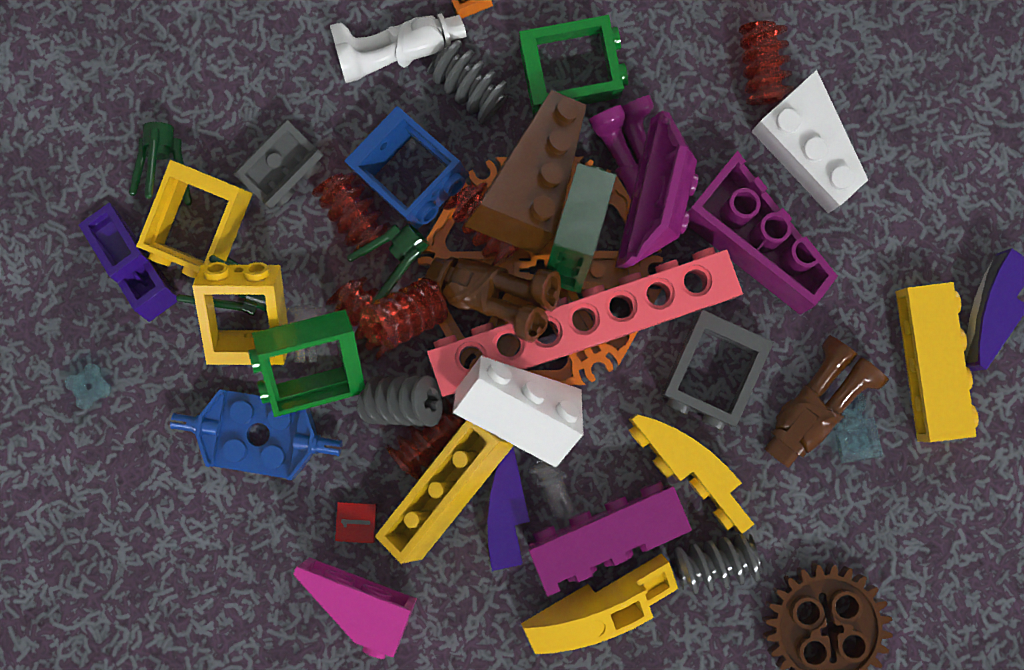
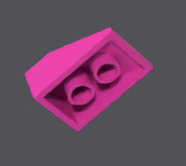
(362, 608)

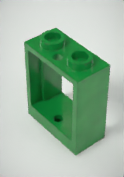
(586, 94)
(315, 388)

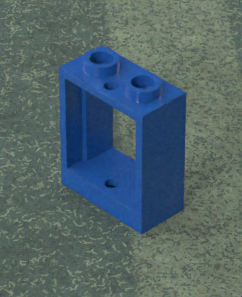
(384, 144)

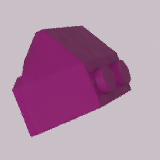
(660, 192)

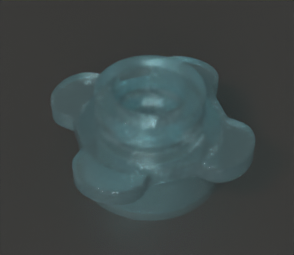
(99, 390)

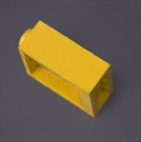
(165, 209)
(256, 278)

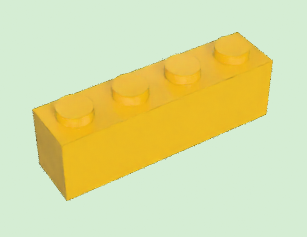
(936, 362)
(442, 492)

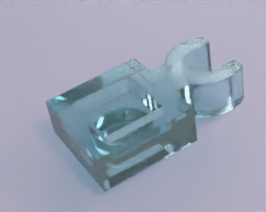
(857, 437)

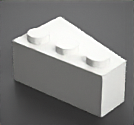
(813, 144)

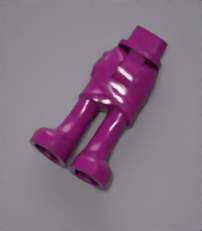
(625, 120)

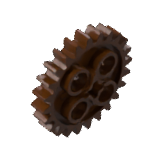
(859, 619)

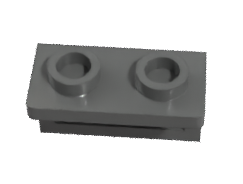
(279, 165)

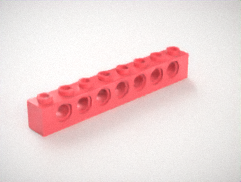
(718, 286)

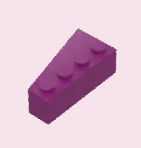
(764, 247)
(607, 536)

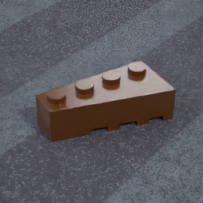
(532, 183)

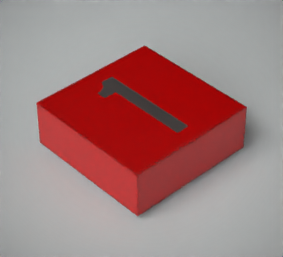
(356, 522)

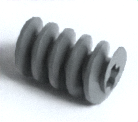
(468, 82)
(400, 401)
(718, 563)

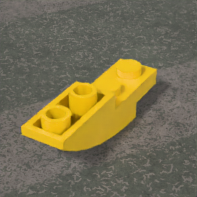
(682, 456)
(594, 617)

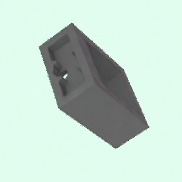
(733, 335)

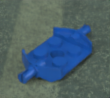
(225, 440)

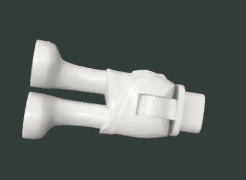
(399, 43)

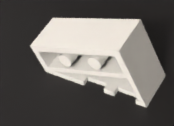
(522, 408)

